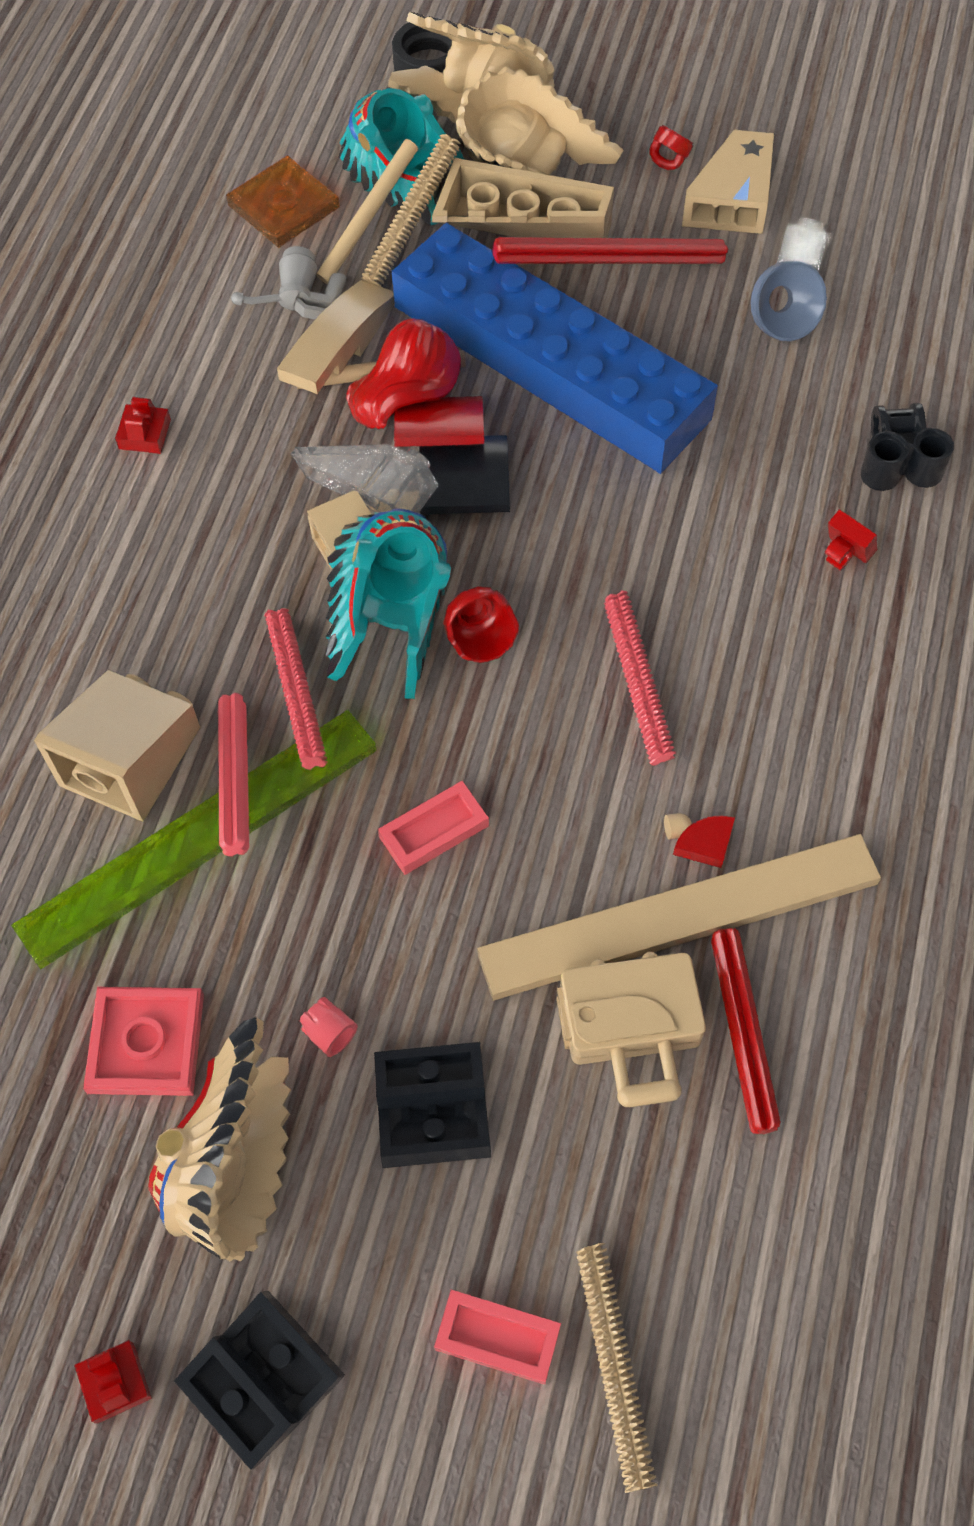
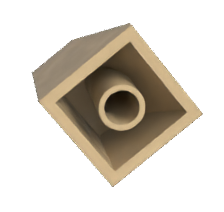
(119, 742)

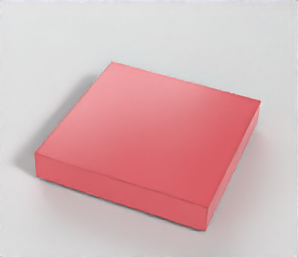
(144, 1041)

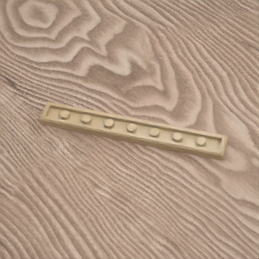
(678, 915)

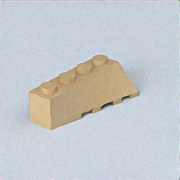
(523, 202)

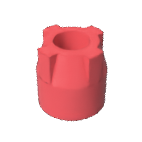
(328, 1027)

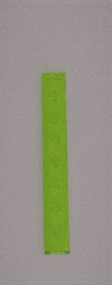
(183, 846)

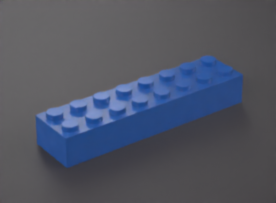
(555, 347)

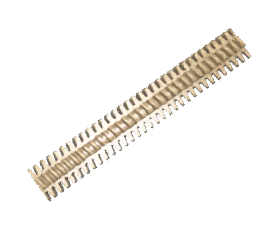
(411, 208)
(615, 1370)

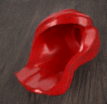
(413, 367)

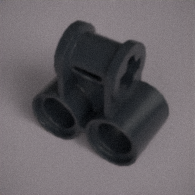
(906, 448)

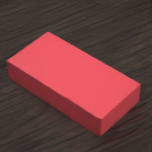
(433, 827)
(497, 1336)

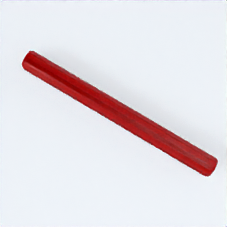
(608, 250)

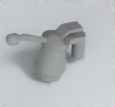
(297, 277)

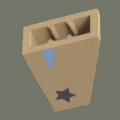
(733, 185)

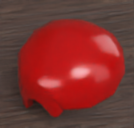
(480, 624)

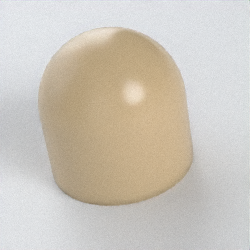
(676, 824)

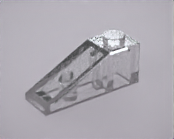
(379, 473)

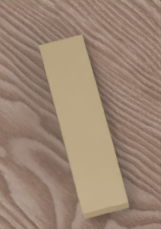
(336, 335)

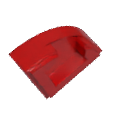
(706, 840)

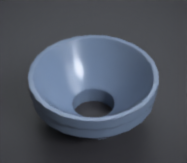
(804, 305)

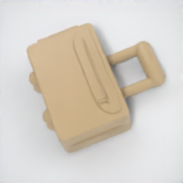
(632, 1012)

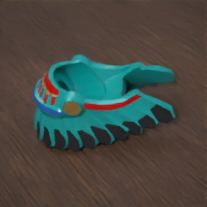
(376, 133)
(387, 573)

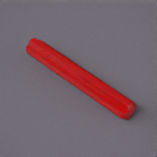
(745, 1032)

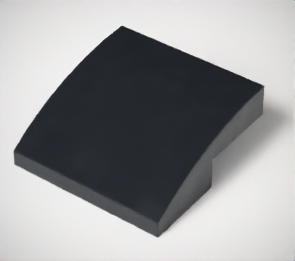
(469, 477)
(431, 1105)
(259, 1379)

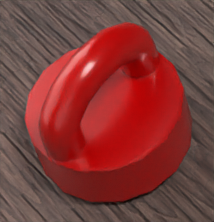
(674, 142)

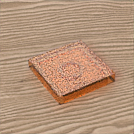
(283, 201)

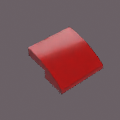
(440, 422)

